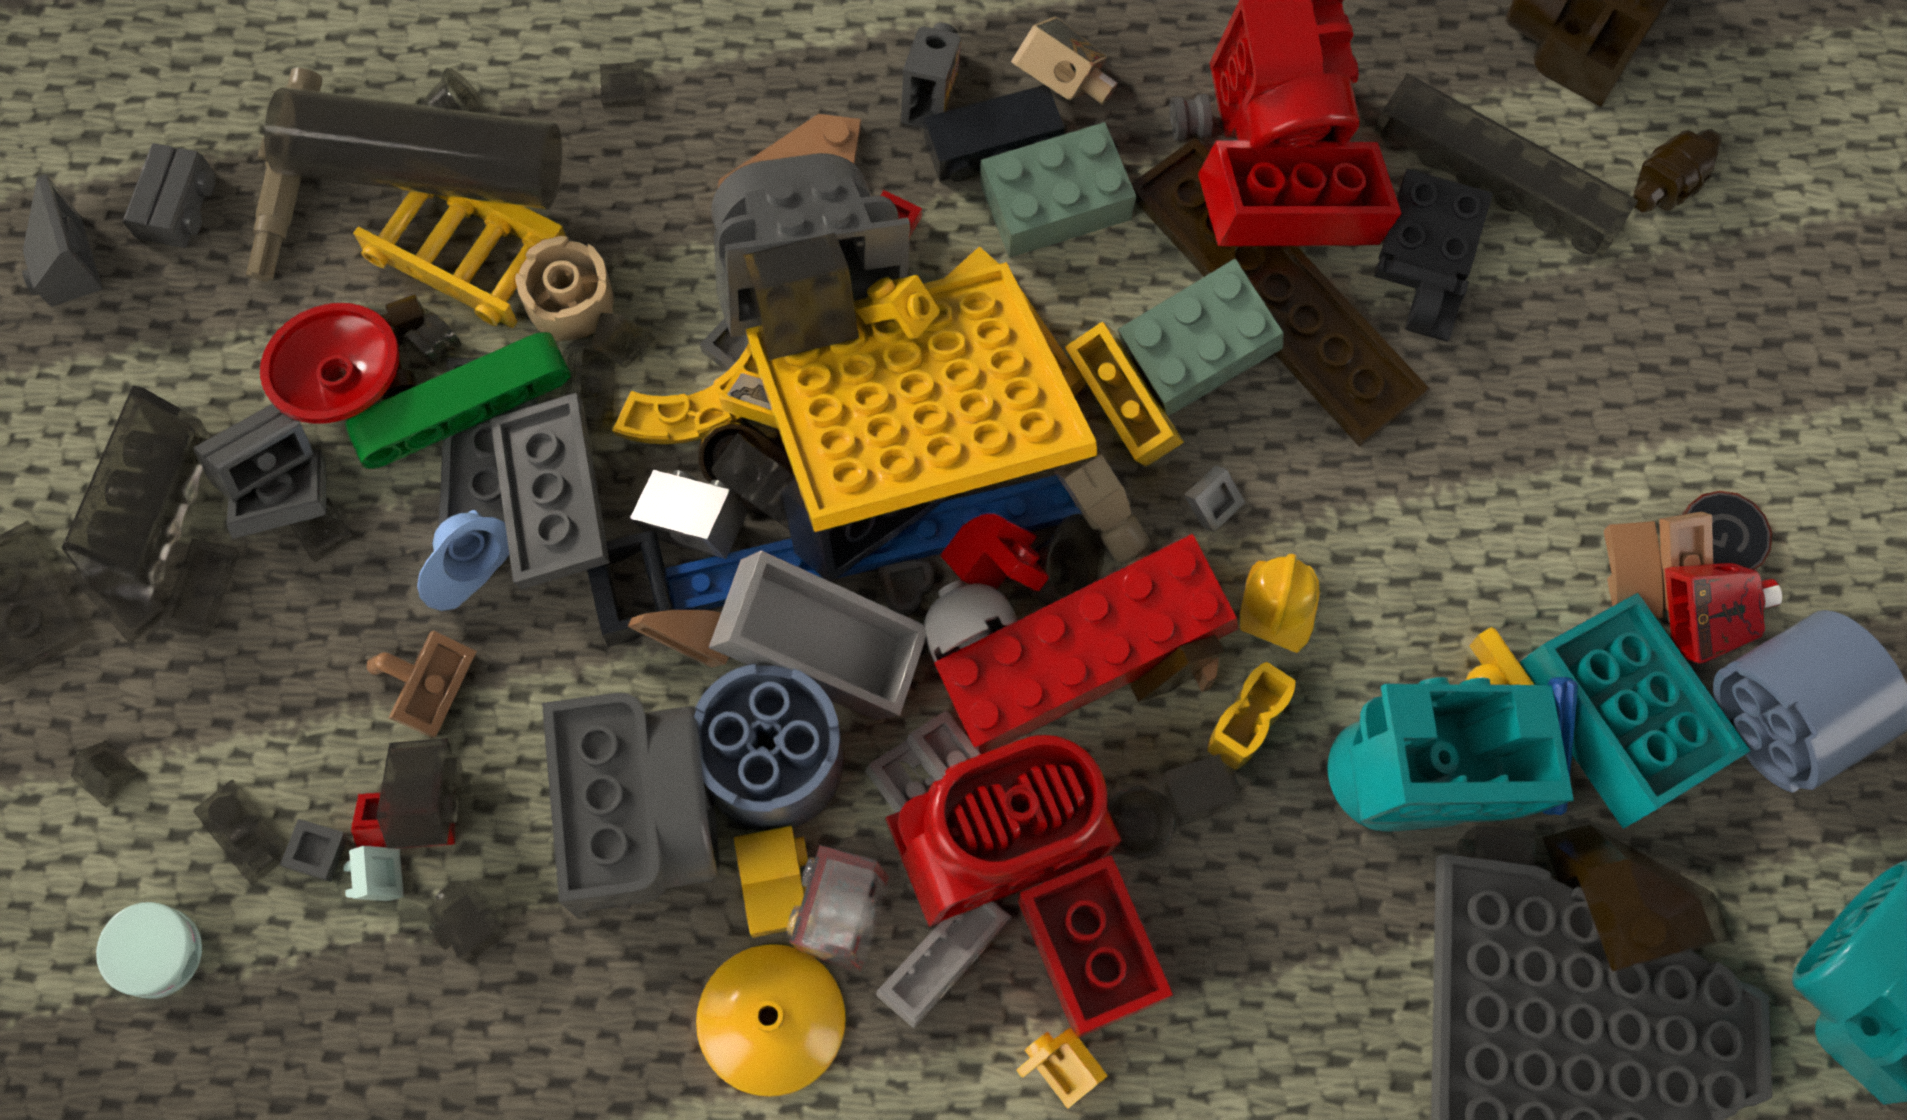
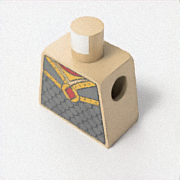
(1049, 57)

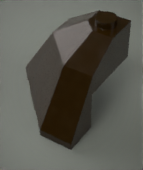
(1635, 901)

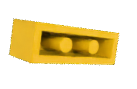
(1124, 394)

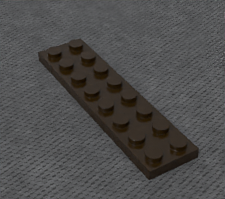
(1324, 336)

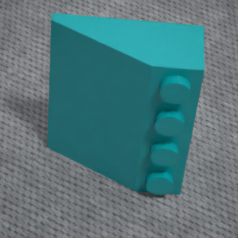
(1640, 710)

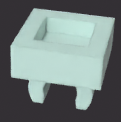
(375, 873)

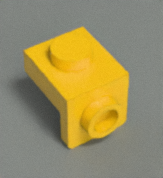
(900, 299)
(1064, 1065)

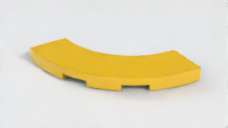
(679, 416)

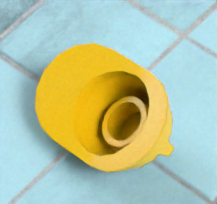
(1280, 602)

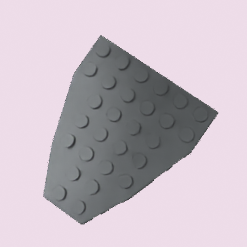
(1548, 1032)

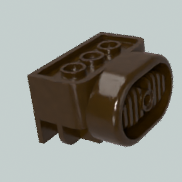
(1584, 41)

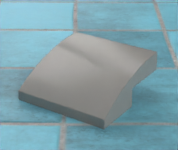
(932, 745)

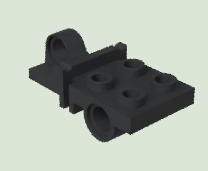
(1434, 248)

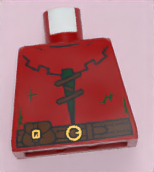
(1717, 608)

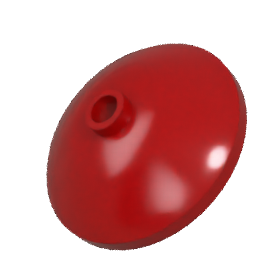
(319, 348)

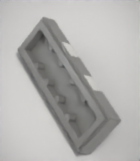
(941, 961)

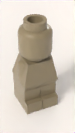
(1105, 507)

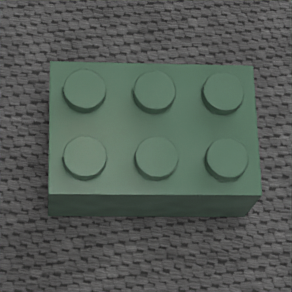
(1057, 189)
(1201, 337)

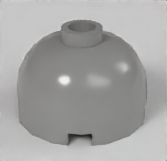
(965, 616)

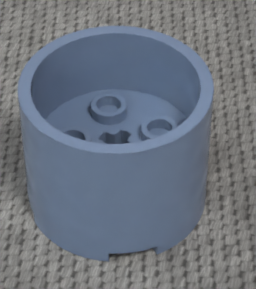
(1813, 700)
(760, 785)

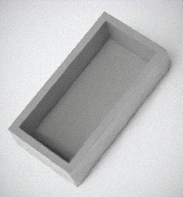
(836, 637)

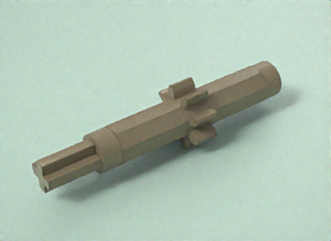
(276, 199)

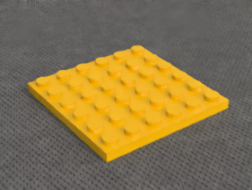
(927, 415)

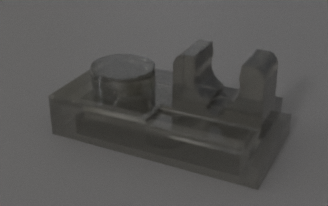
(241, 831)

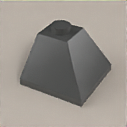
(57, 248)

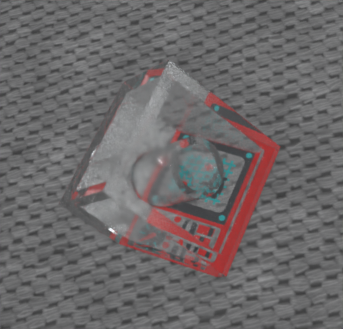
(839, 908)

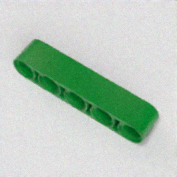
(457, 400)

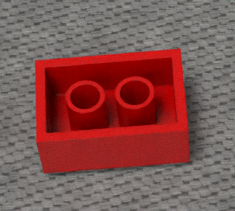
(1094, 946)

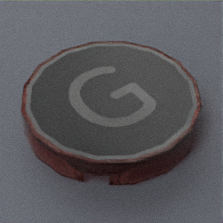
(1738, 528)

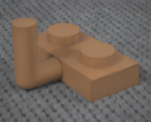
(429, 682)

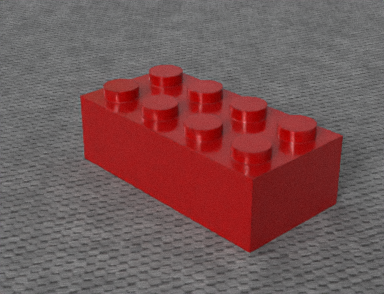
(1298, 195)

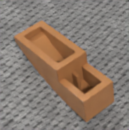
(683, 631)

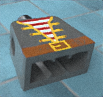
(935, 58)

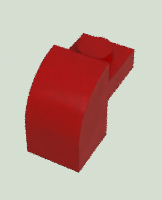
(991, 550)

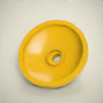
(794, 1048)

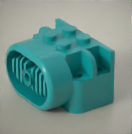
(1450, 755)
(1860, 986)

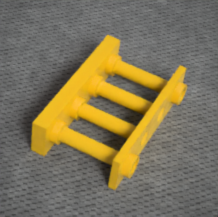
(499, 222)

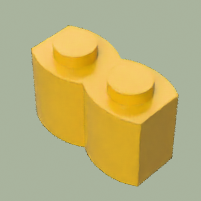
(1249, 718)
(771, 877)

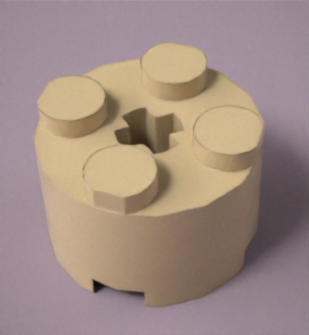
(564, 288)

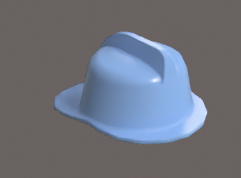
(463, 559)

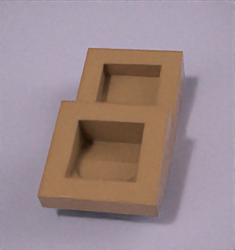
(1635, 564)

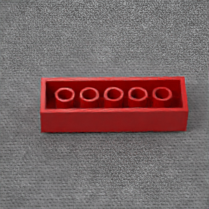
(1085, 645)

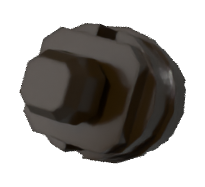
(1677, 170)

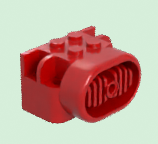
(1286, 74)
(1003, 825)

